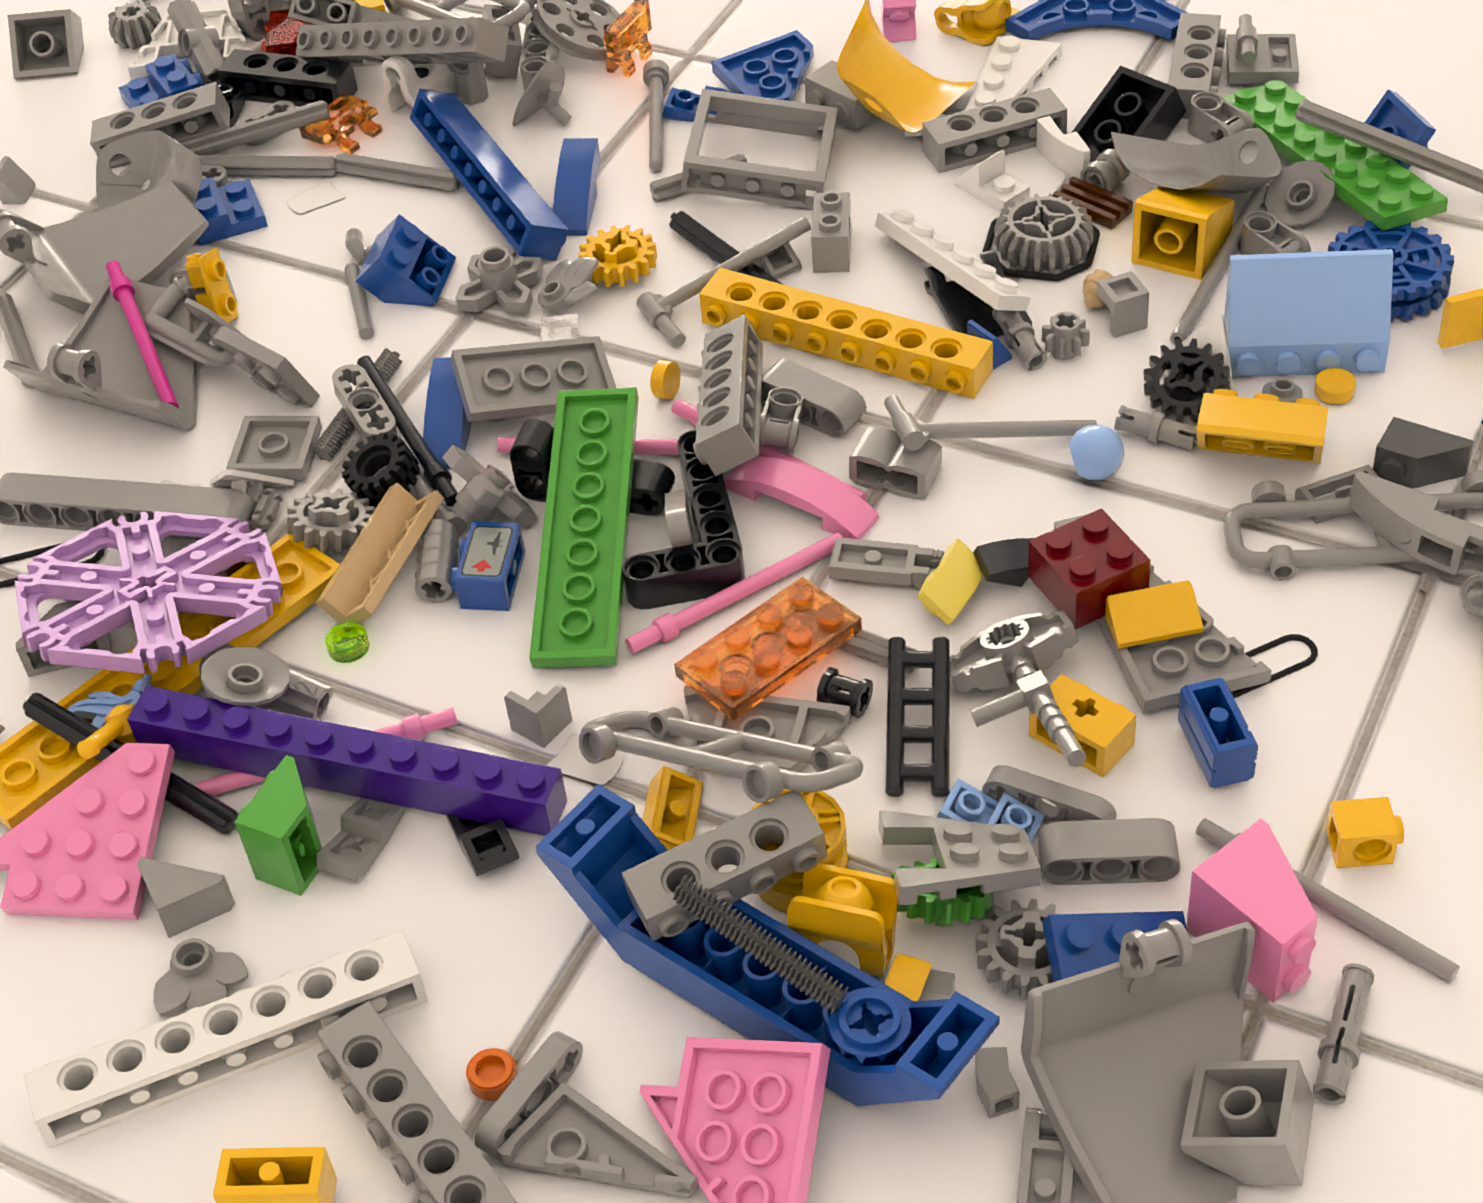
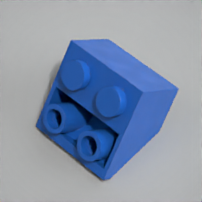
(405, 266)

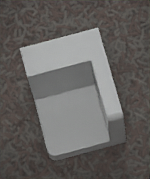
(1127, 302)
(540, 716)

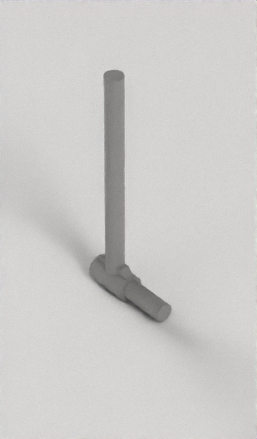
(659, 308)
(915, 432)

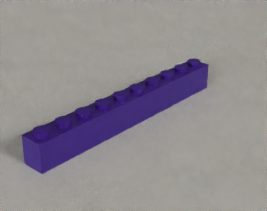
(353, 760)

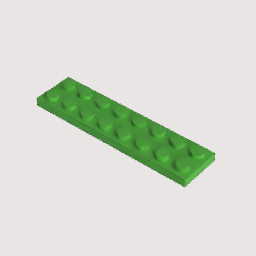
(1362, 177)
(585, 529)

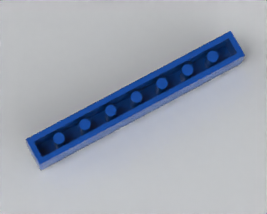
(488, 175)

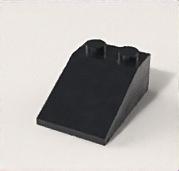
(1130, 106)

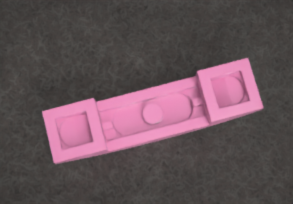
(805, 489)

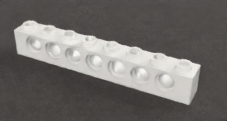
(219, 1039)

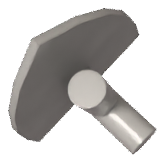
(543, 93)

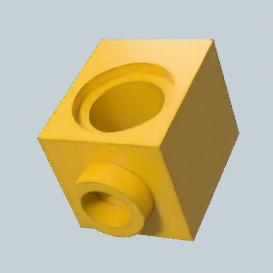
(1363, 832)

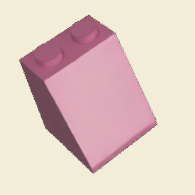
(1257, 885)

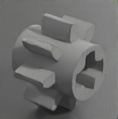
(1065, 335)

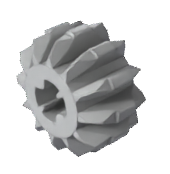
(133, 24)

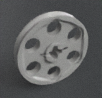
(578, 23)

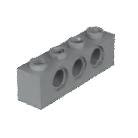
(1197, 56)
(178, 116)
(985, 130)
(736, 842)

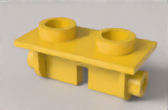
(210, 272)

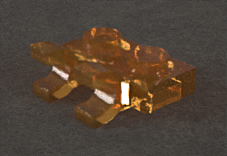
(626, 36)
(344, 115)

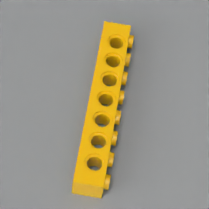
(850, 332)

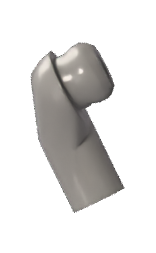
(355, 245)

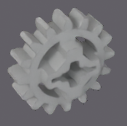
(328, 519)
(1015, 948)

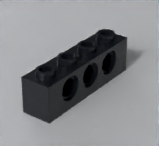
(287, 77)

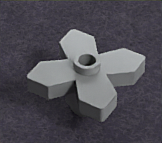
(501, 280)
(485, 491)

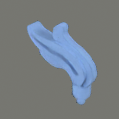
(101, 703)

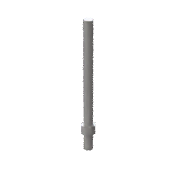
(1352, 914)

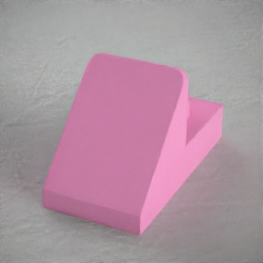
(898, 20)

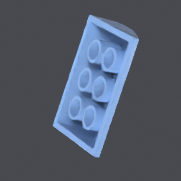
(1309, 312)

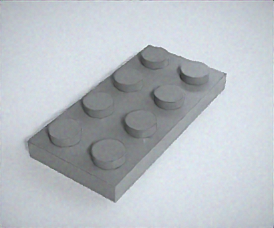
(527, 376)

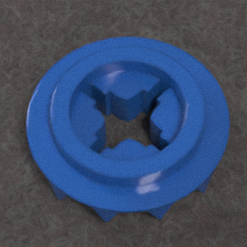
(884, 1010)

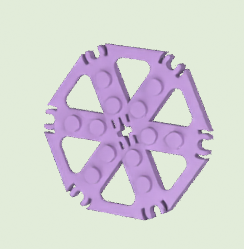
(147, 590)

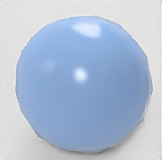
(1096, 452)

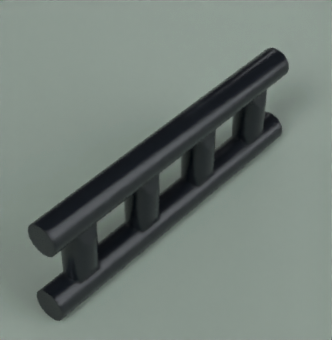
(937, 734)

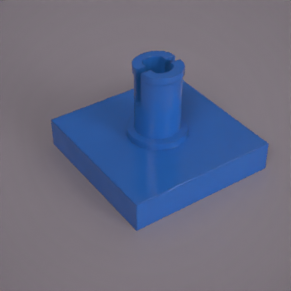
(1401, 119)

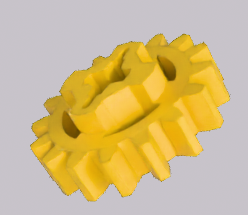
(620, 255)

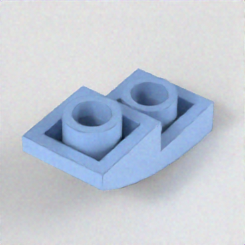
(972, 805)

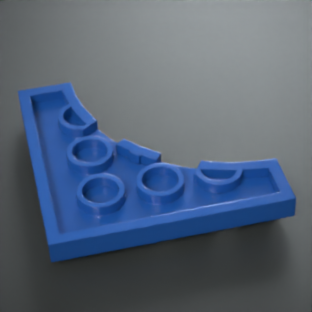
(1057, 15)

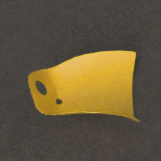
(890, 82)

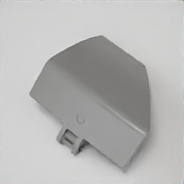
(72, 256)
(1121, 1054)

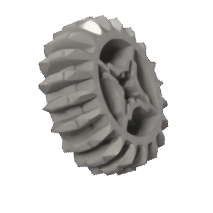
(1043, 233)

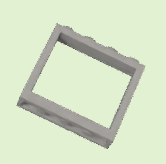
(754, 180)

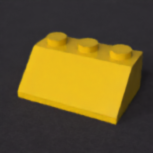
(1262, 426)

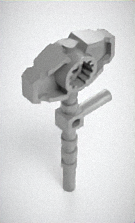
(1019, 653)

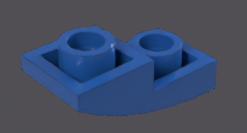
(683, 104)

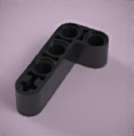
(531, 466)

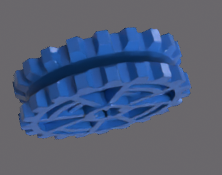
(1419, 264)

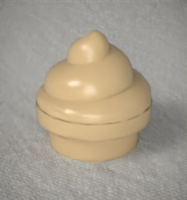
(1090, 289)

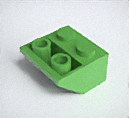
(281, 831)

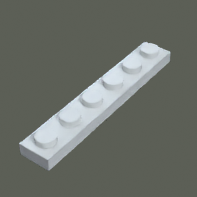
(953, 262)

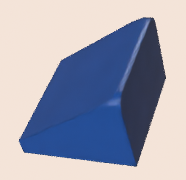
(1000, 352)

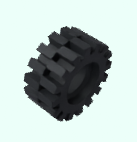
(373, 456)

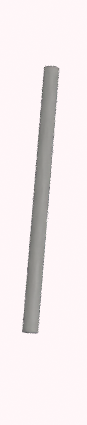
(1216, 269)

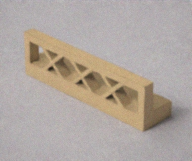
(377, 554)

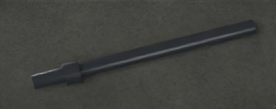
(434, 471)

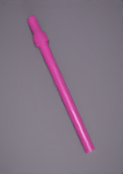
(123, 292)

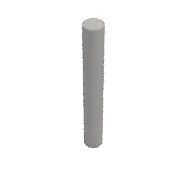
(359, 302)

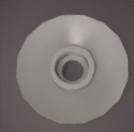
(1293, 185)
(245, 676)

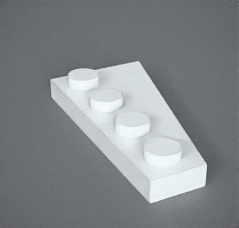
(1012, 69)

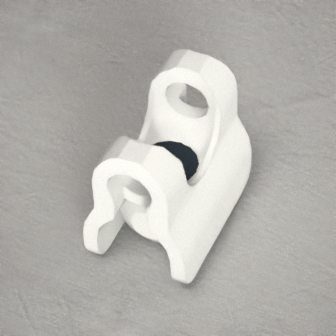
(405, 79)

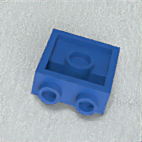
(165, 78)
(228, 209)

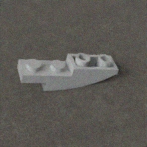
(336, 12)
(1415, 526)

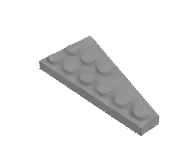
(1165, 666)

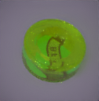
(347, 642)

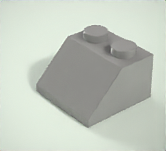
(45, 43)
(1250, 1120)

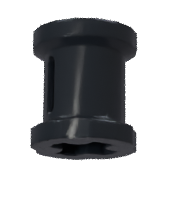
(833, 682)

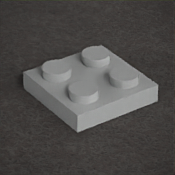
(276, 445)

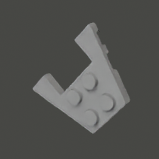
(966, 852)

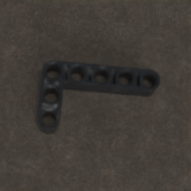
(694, 569)

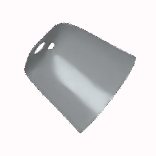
(1203, 166)

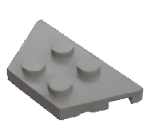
(777, 718)

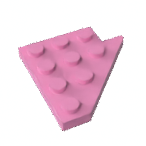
(86, 842)
(745, 1116)

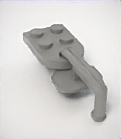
(232, 346)

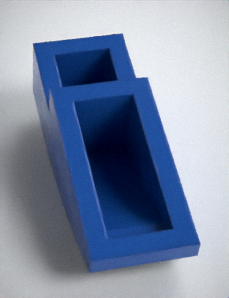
(576, 184)
(444, 412)

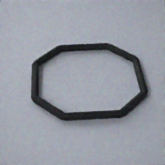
(1045, 276)

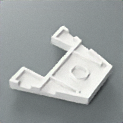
(165, 39)

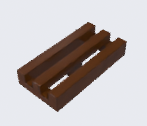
(1102, 205)

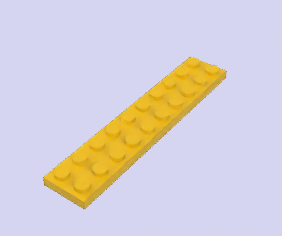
(43, 764)

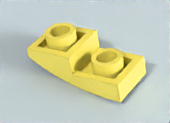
(951, 583)

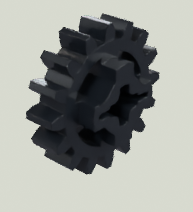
(1186, 379)

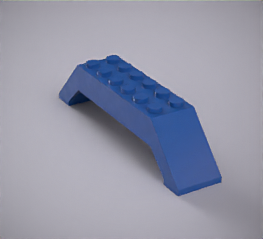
(711, 972)

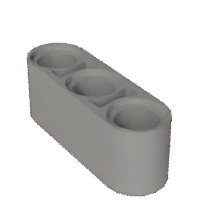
(826, 403)
(1108, 851)

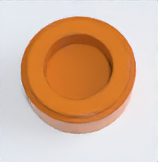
(490, 1073)

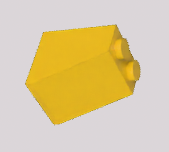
(1180, 230)

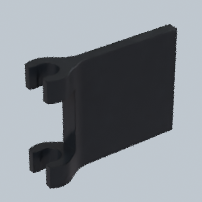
(960, 304)

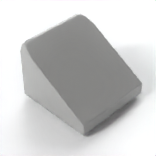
(14, 183)
(780, 261)

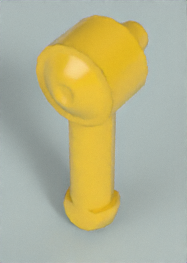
(115, 728)

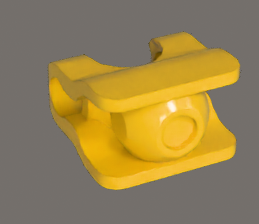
(976, 19)
(848, 909)

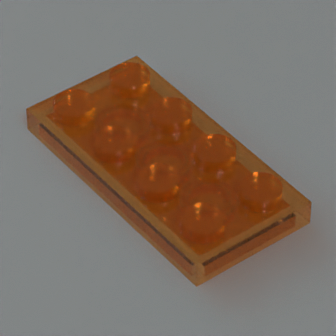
(768, 648)

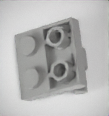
(1260, 57)

